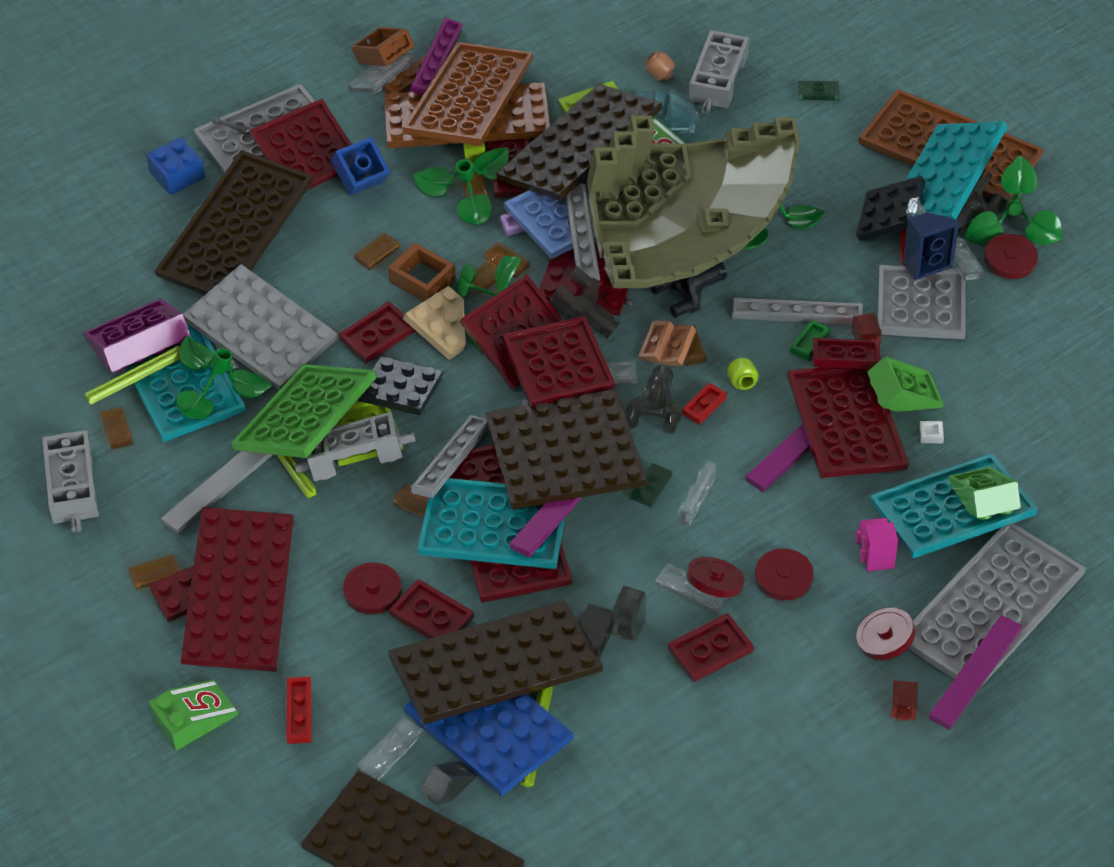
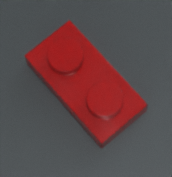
(704, 403)

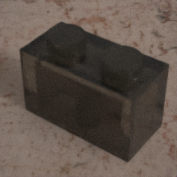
(629, 613)

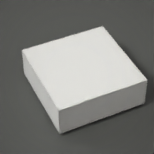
(931, 432)

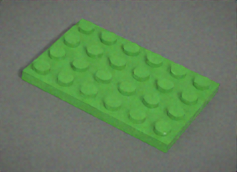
(304, 410)

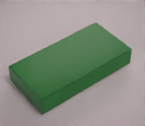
(804, 343)

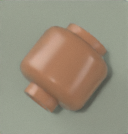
(660, 66)

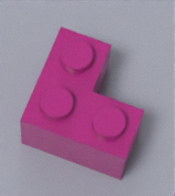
(877, 544)

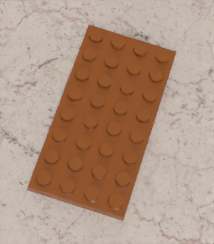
(468, 94)
(521, 118)
(908, 123)

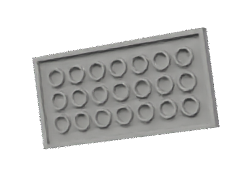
(1007, 577)

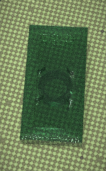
(818, 90)
(657, 479)

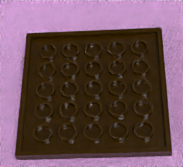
(565, 449)

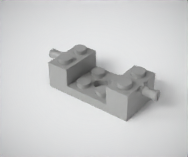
(712, 82)
(356, 438)
(72, 494)

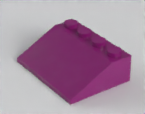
(137, 335)

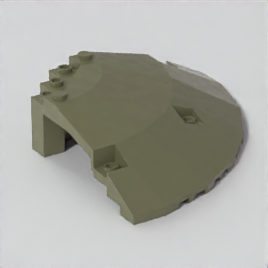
(685, 206)

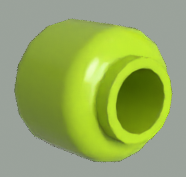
(742, 374)

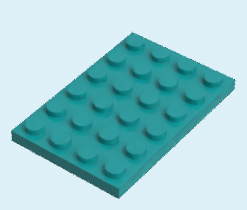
(954, 163)
(162, 388)
(932, 515)
(477, 524)

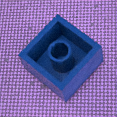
(175, 165)
(360, 166)

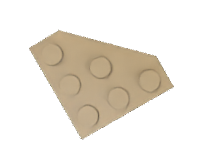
(439, 322)

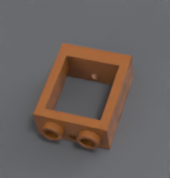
(383, 47)
(416, 254)

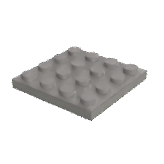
(921, 307)

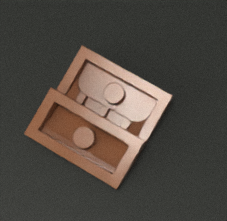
(667, 343)

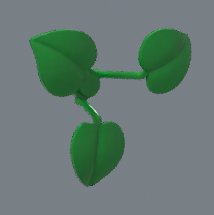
(1016, 178)
(471, 210)
(799, 217)
(503, 275)
(195, 356)

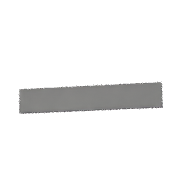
(582, 231)
(795, 310)
(450, 457)
(213, 490)

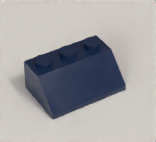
(929, 244)

